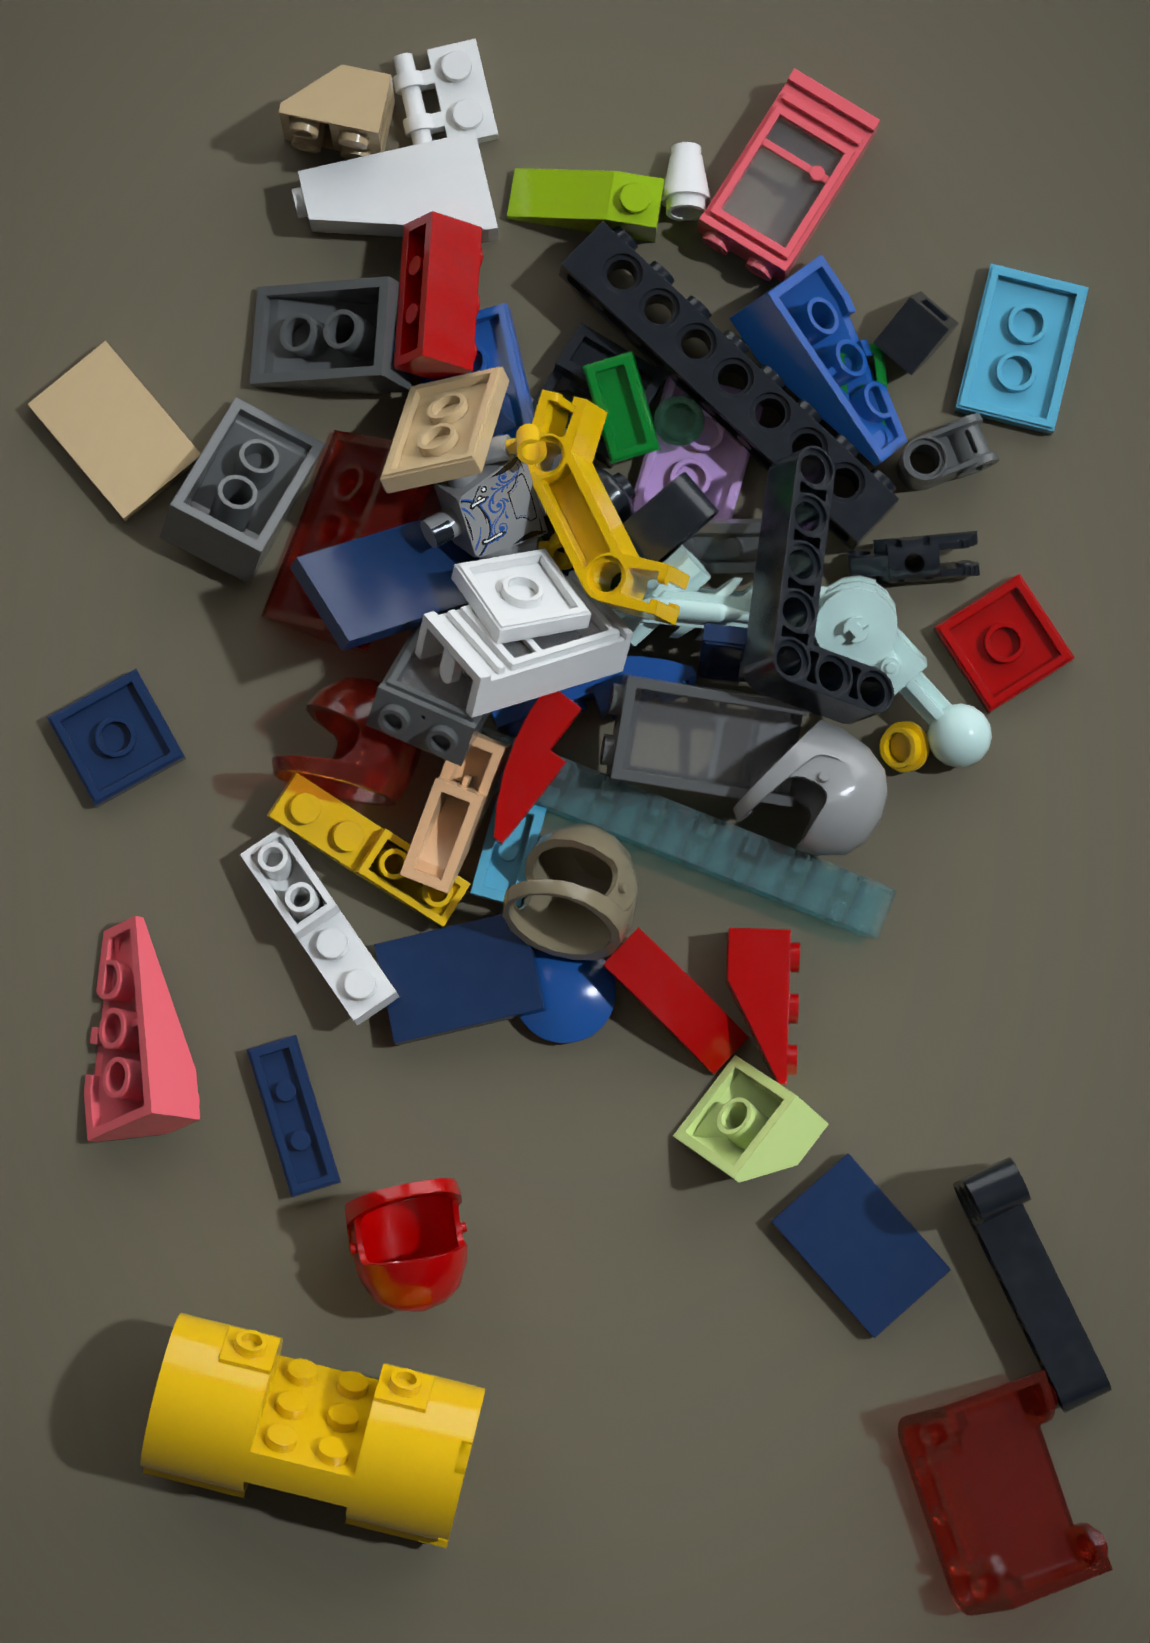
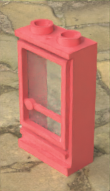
(787, 177)

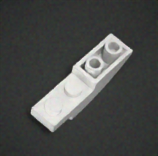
(319, 925)

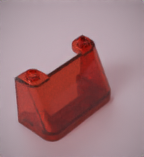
(998, 1497)

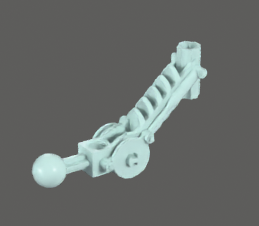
(853, 621)

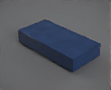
(722, 652)

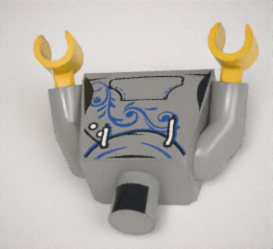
(499, 508)

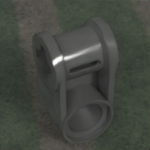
(955, 449)

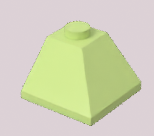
(750, 1124)

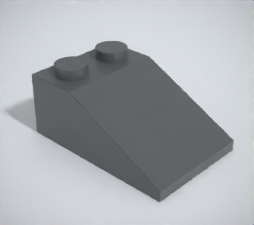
(328, 337)
(241, 490)

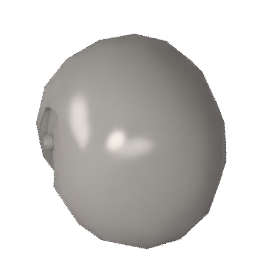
(834, 782)

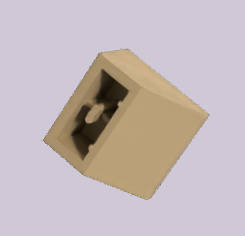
(341, 112)

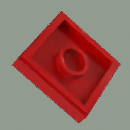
(1004, 643)

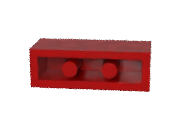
(438, 297)

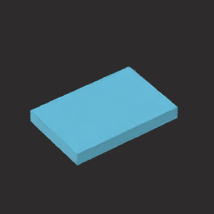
(1021, 349)

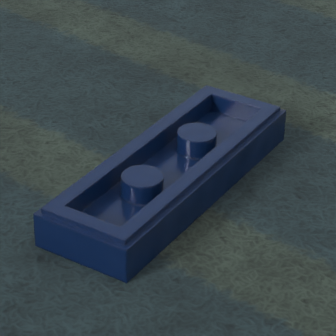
(294, 1116)

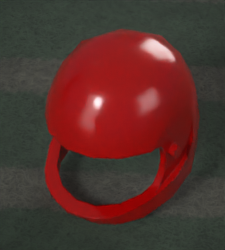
(410, 1249)

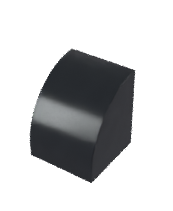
(915, 332)

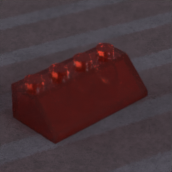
(341, 507)

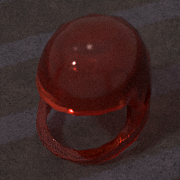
(366, 763)

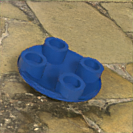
(576, 998)

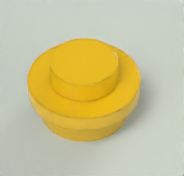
(904, 746)

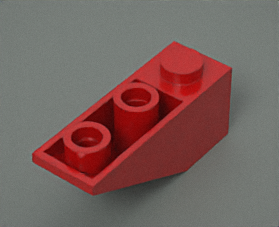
(759, 982)

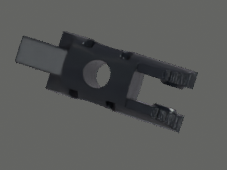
(889, 558)

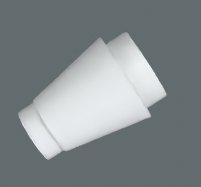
(686, 183)

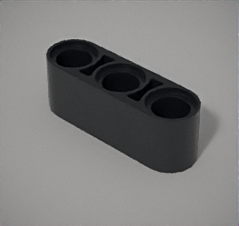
(668, 520)

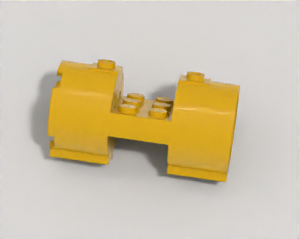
(245, 1415)

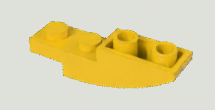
(360, 847)

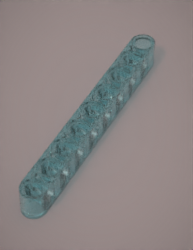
(715, 847)

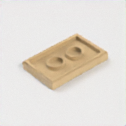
(445, 430)
(115, 431)

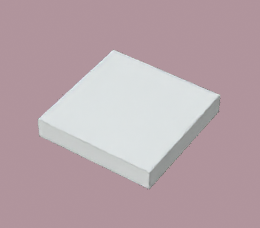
(521, 596)

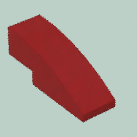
(532, 762)
(675, 1000)

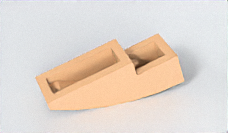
(454, 814)

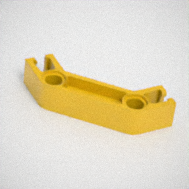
(586, 516)

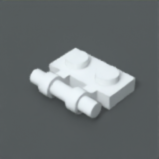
(460, 91)

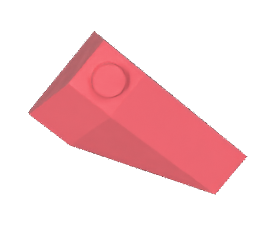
(143, 1063)

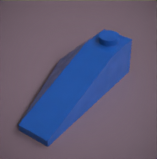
(800, 335)

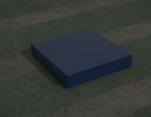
(116, 738)

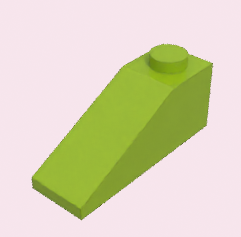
(586, 199)

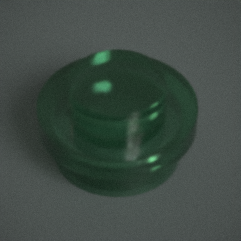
(679, 421)

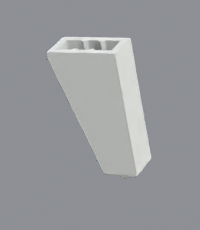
(397, 186)

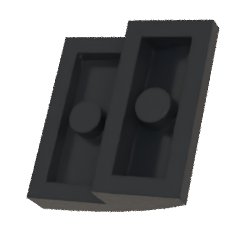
(570, 380)

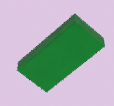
(619, 391)

